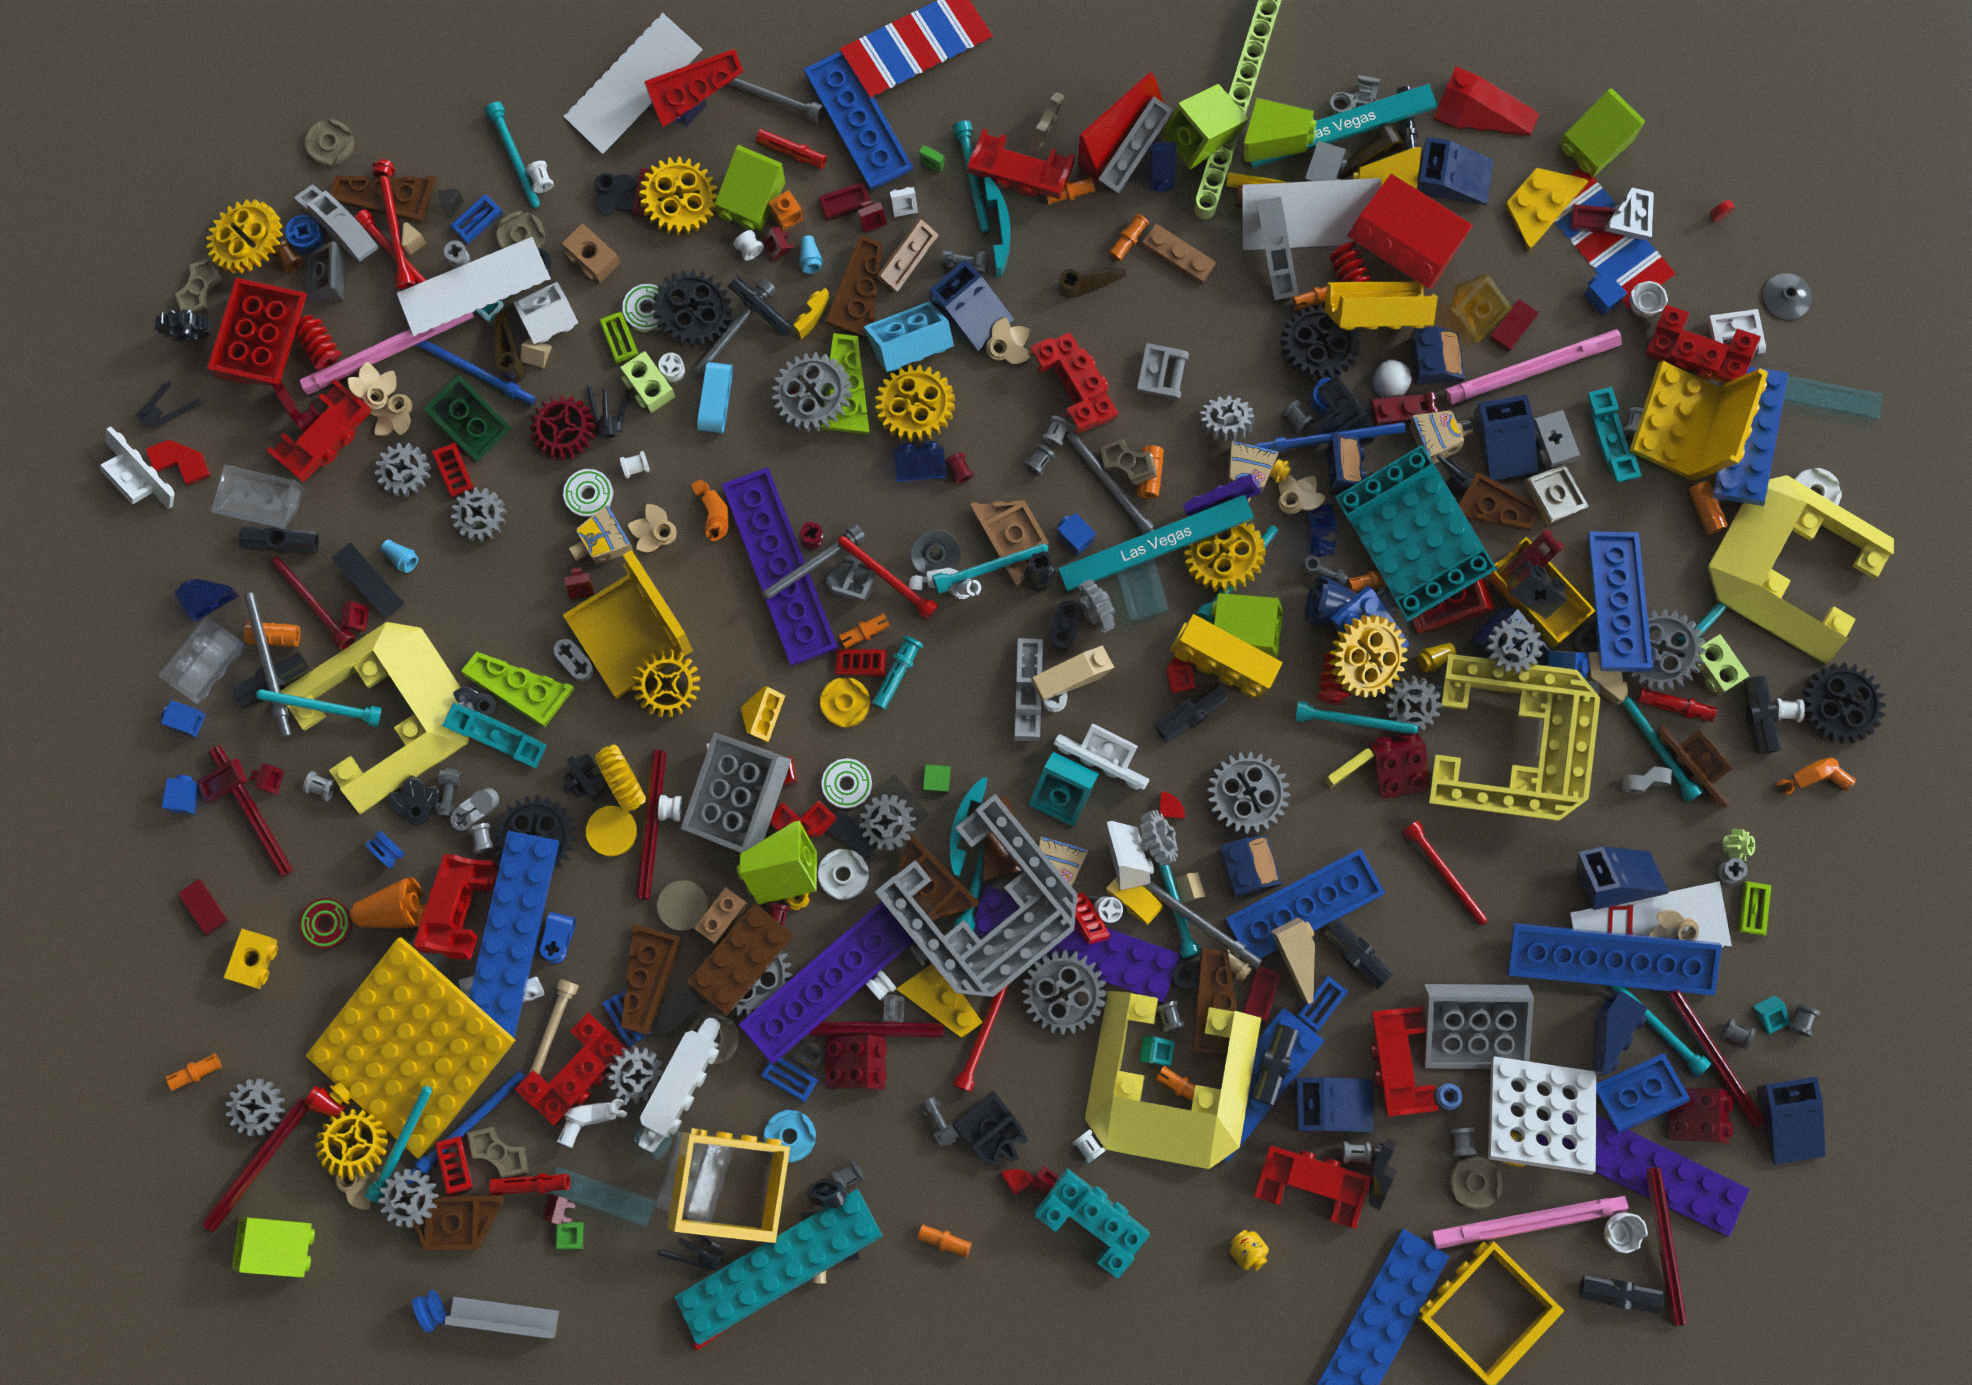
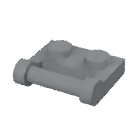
(1154, 371)

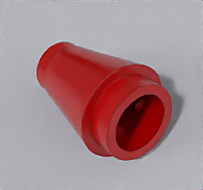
(322, 1103)

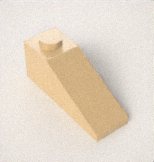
(1073, 673)
(1298, 953)

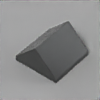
(325, 274)

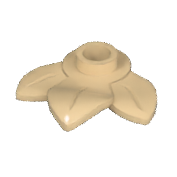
(1011, 341)
(372, 383)
(391, 418)
(1301, 492)
(649, 529)
(1672, 924)
(356, 1190)

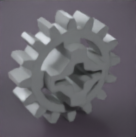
(1227, 418)
(398, 460)
(483, 506)
(1096, 606)
(1518, 655)
(1420, 697)
(887, 812)
(1159, 837)
(638, 1086)
(254, 1117)
(413, 1208)

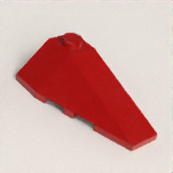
(1478, 104)

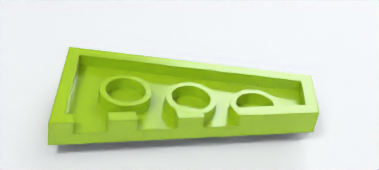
(847, 352)
(526, 692)

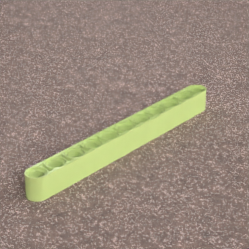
(1243, 87)

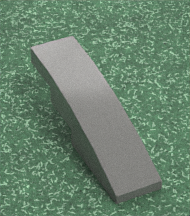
(1027, 699)

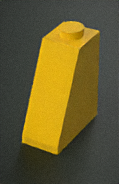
(1403, 165)

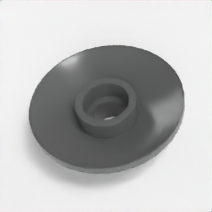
(1781, 304)
(925, 560)

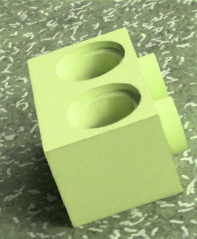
(650, 380)
(1725, 662)

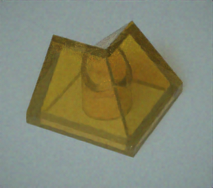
(1479, 305)

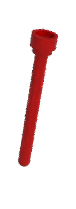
(367, 221)
(404, 278)
(924, 606)
(1415, 833)
(966, 1078)

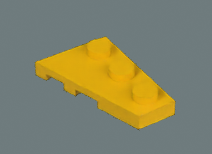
(937, 997)

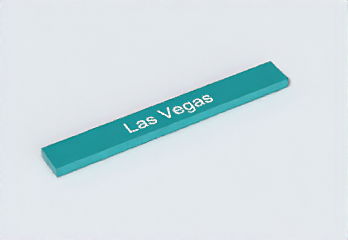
(1368, 117)
(1157, 543)

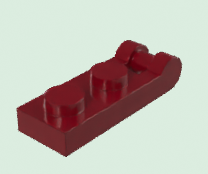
(1401, 409)
(1535, 553)

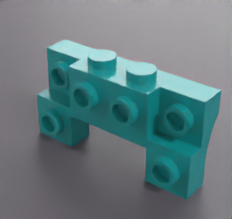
(1098, 1215)

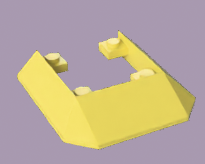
(1754, 540)
(425, 684)
(1566, 745)
(1164, 1132)

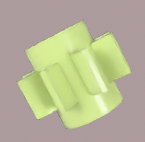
(1739, 844)

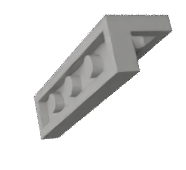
(1136, 145)
(503, 1317)

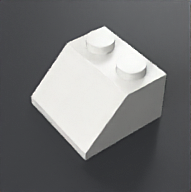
(546, 313)
(1128, 855)

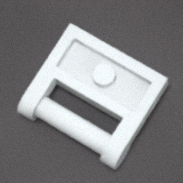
(1725, 325)

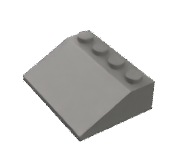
(735, 793)
(1476, 1023)

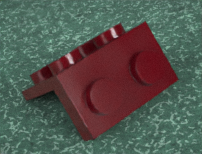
(1401, 765)
(855, 1062)
(1703, 1117)

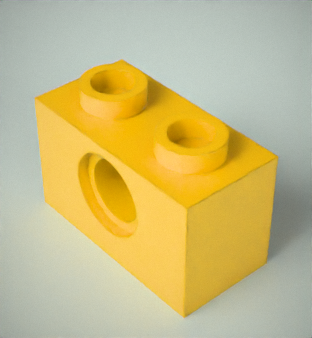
(246, 945)

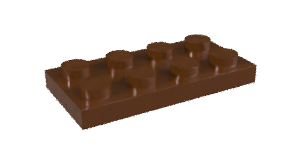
(740, 959)

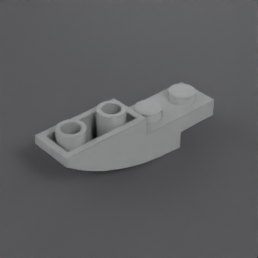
(337, 221)
(1277, 248)

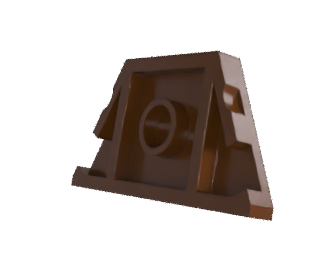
(945, 893)
(457, 1222)

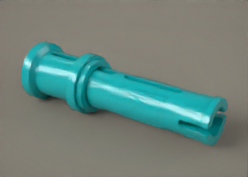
(902, 661)

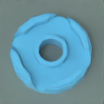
(801, 1124)

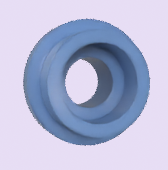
(1454, 1090)

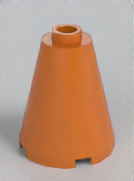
(391, 907)

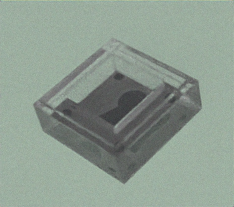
(893, 1008)

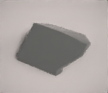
(851, 579)

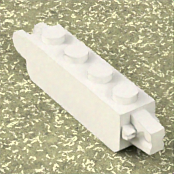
(678, 1083)

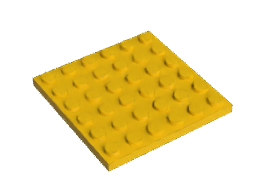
(408, 1033)

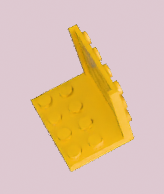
(1696, 424)
(625, 626)

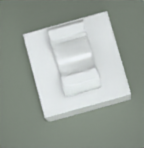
(904, 201)

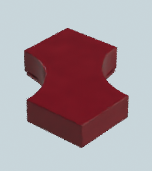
(287, 401)

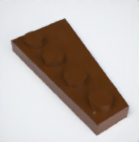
(409, 194)
(858, 290)
(650, 966)
(1213, 991)

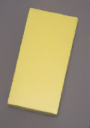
(1348, 768)

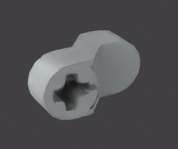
(1638, 784)
(483, 800)

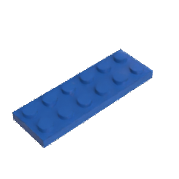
(858, 121)
(1750, 477)
(1619, 601)
(1314, 899)
(1305, 1046)

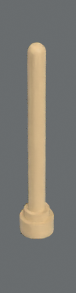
(565, 992)

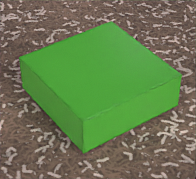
(931, 158)
(937, 778)
(569, 1235)

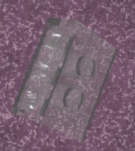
(257, 497)
(201, 660)
(704, 1183)

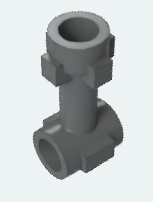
(977, 260)
(1312, 566)
(449, 778)
(946, 1133)

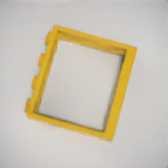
(774, 1194)
(1522, 1343)

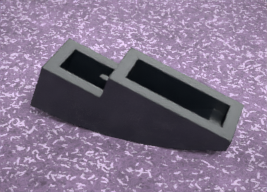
(368, 580)

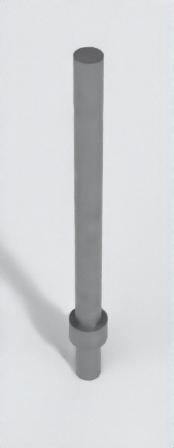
(1145, 526)
(279, 710)
(1236, 948)

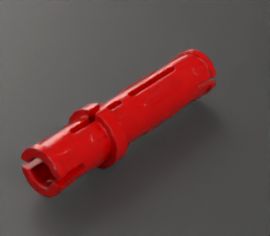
(800, 152)
(1687, 707)
(540, 1184)

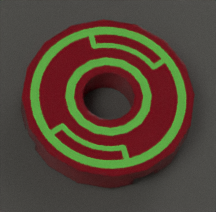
(314, 913)

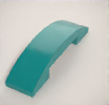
(995, 200)
(1611, 437)
(495, 734)
(974, 797)

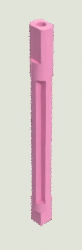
(373, 355)
(1534, 366)
(1528, 1222)

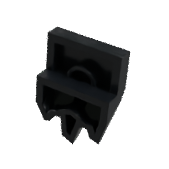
(991, 1129)
(1382, 1174)

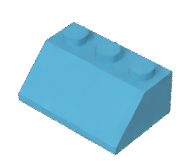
(909, 336)

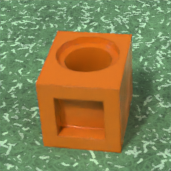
(786, 211)

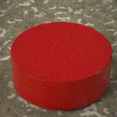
(1722, 210)

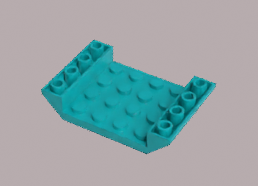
(1415, 533)

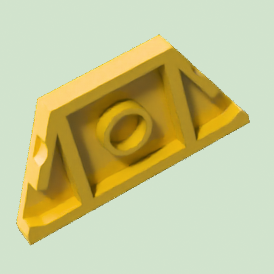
(1541, 202)

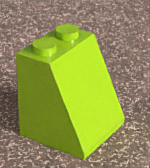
(1203, 125)
(1278, 131)
(1602, 133)
(748, 188)
(1251, 620)
(780, 865)
(272, 1247)

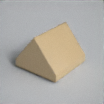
(411, 239)
(535, 354)
(1189, 887)

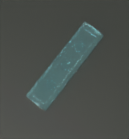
(1833, 397)
(607, 1198)

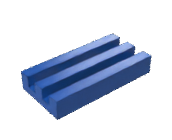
(455, 226)
(616, 999)
(1309, 1021)
(808, 1089)

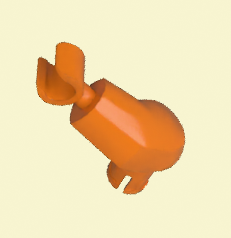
(717, 519)
(1819, 770)

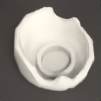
(1648, 299)
(1392, 379)
(1625, 1232)

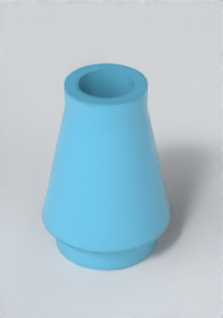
(810, 258)
(402, 557)

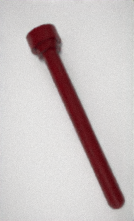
(342, 637)

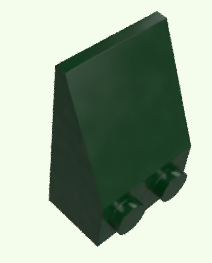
(466, 417)

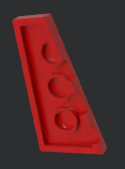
(690, 85)

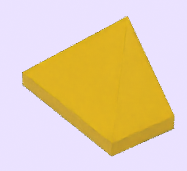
(762, 712)

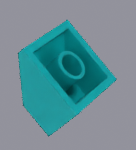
(1063, 789)

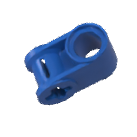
(557, 932)

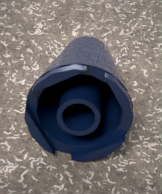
(1326, 601)

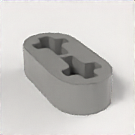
(569, 663)

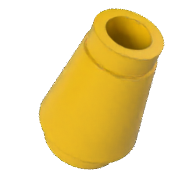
(1434, 657)

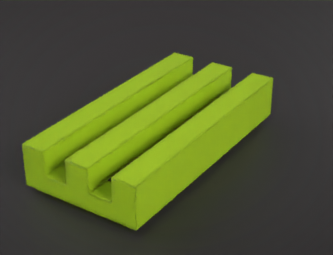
(626, 355)
(1754, 906)

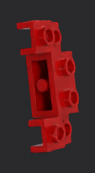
(1019, 171)
(1700, 354)
(1080, 378)
(326, 436)
(448, 905)
(1394, 1062)
(578, 1077)
(1316, 1177)

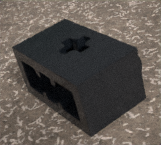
(1537, 589)

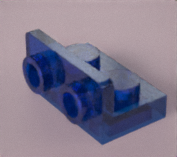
(920, 461)

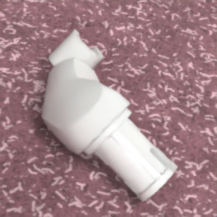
(959, 590)
(588, 1115)

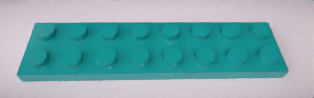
(777, 1267)

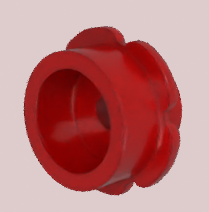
(383, 168)

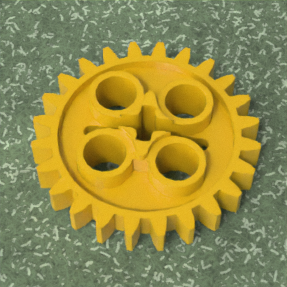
(672, 175)
(230, 249)
(924, 385)
(1240, 565)
(1352, 670)

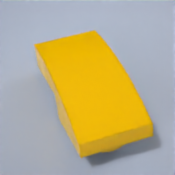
(816, 307)
(1137, 900)

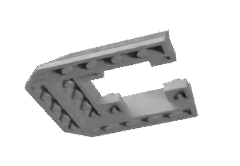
(1018, 942)

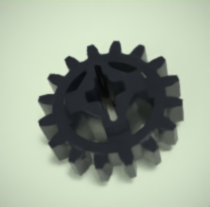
(182, 325)

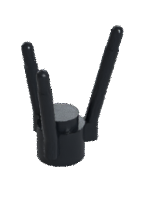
(151, 413)
(607, 425)
(1459, 478)
(709, 1255)

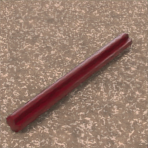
(255, 819)
(651, 825)
(880, 1029)
(1716, 1058)
(255, 1165)
(1666, 1246)

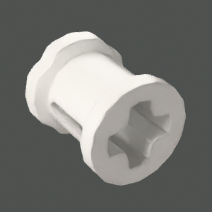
(539, 176)
(634, 464)
(1790, 710)
(1088, 1146)

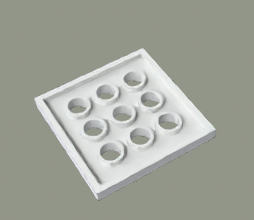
(1529, 1151)

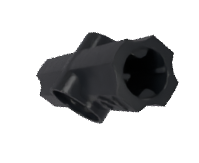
(264, 538)
(1039, 571)
(285, 671)
(1191, 712)
(1762, 715)
(1358, 954)
(1274, 1064)
(1621, 1294)

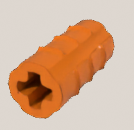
(1150, 488)
(1708, 508)
(276, 634)

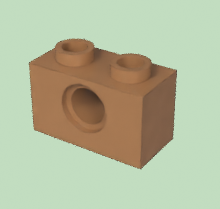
(585, 241)
(721, 916)

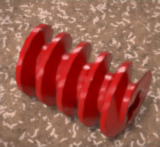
(1347, 265)
(316, 343)
(1331, 691)

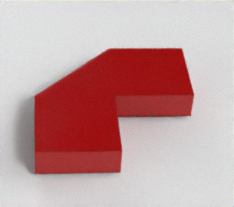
(172, 453)
(1180, 676)
(814, 821)

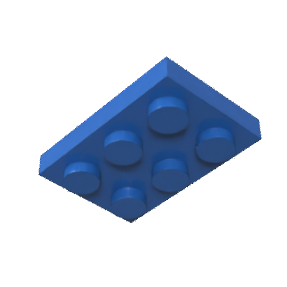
(1365, 604)
(1641, 1093)

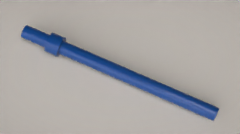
(510, 389)
(1282, 444)
(424, 1164)

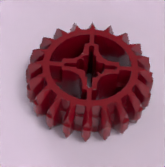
(566, 408)

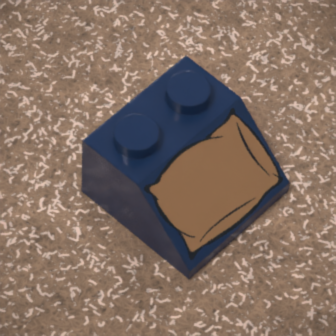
(1436, 356)
(1344, 462)
(1249, 865)

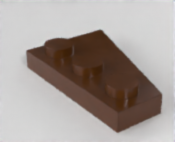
(1497, 505)
(995, 858)

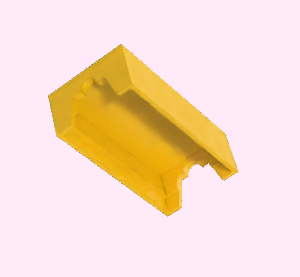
(1379, 304)
(1563, 620)
(1225, 657)

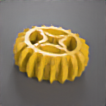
(673, 674)
(620, 778)
(370, 1151)

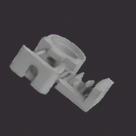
(1366, 94)

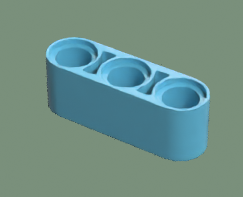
(715, 397)

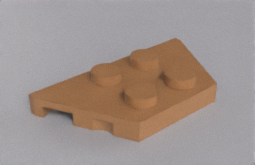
(1010, 530)

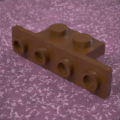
(1702, 759)

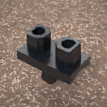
(580, 767)

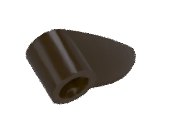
(1384, 144)
(1087, 281)
(506, 352)

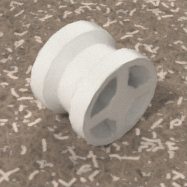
(748, 245)
(668, 363)
(1055, 703)
(670, 808)
(1113, 909)
(880, 985)

